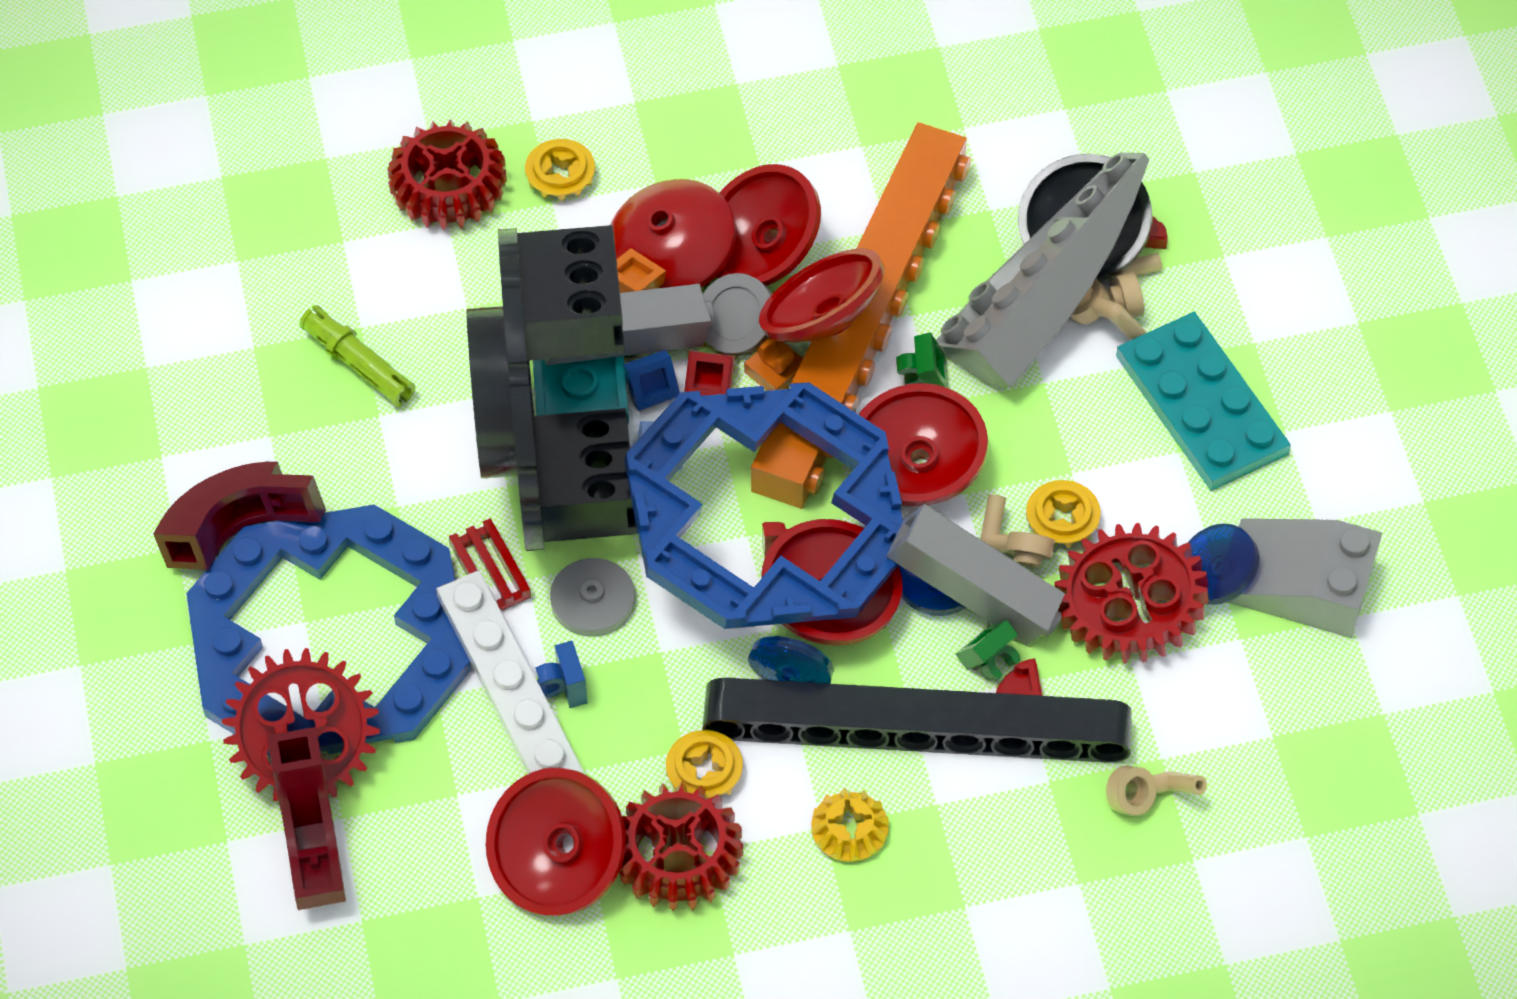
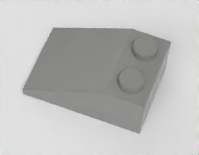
(1311, 571)

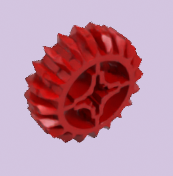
(448, 189)
(675, 869)

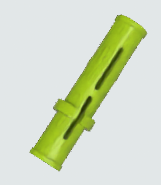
(344, 345)

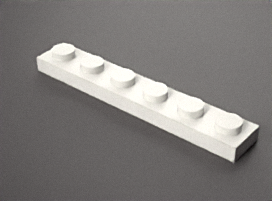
(505, 675)

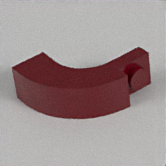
(228, 501)
(307, 818)

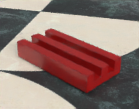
(474, 537)

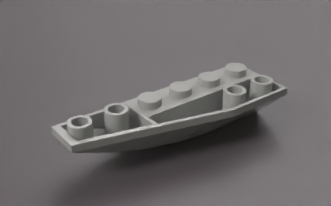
(1044, 281)

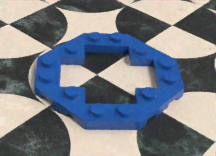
(785, 591)
(227, 648)

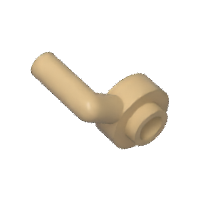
(1127, 287)
(1098, 304)
(1026, 547)
(1144, 786)

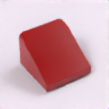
(709, 373)

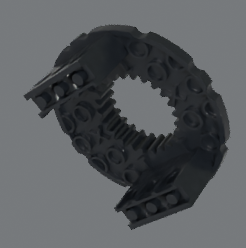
(556, 304)

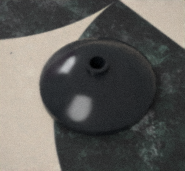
(1059, 184)

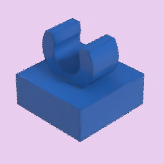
(651, 380)
(563, 676)

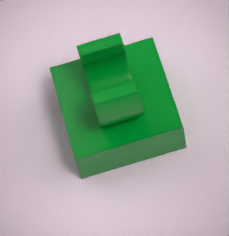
(924, 365)
(987, 646)

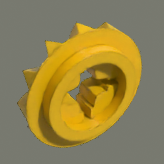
(564, 154)
(1064, 496)
(693, 750)
(835, 839)

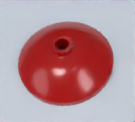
(774, 219)
(693, 240)
(823, 297)
(934, 426)
(815, 549)
(528, 838)

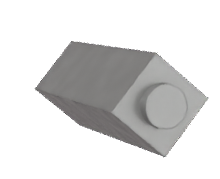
(659, 321)
(976, 574)

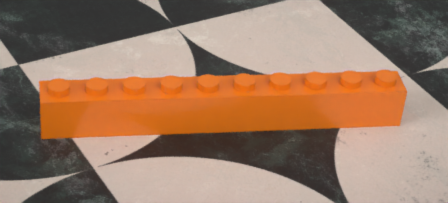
(899, 232)

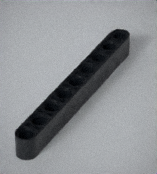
(919, 720)

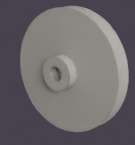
(736, 310)
(592, 597)

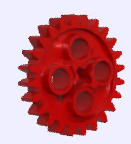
(1170, 576)
(344, 717)

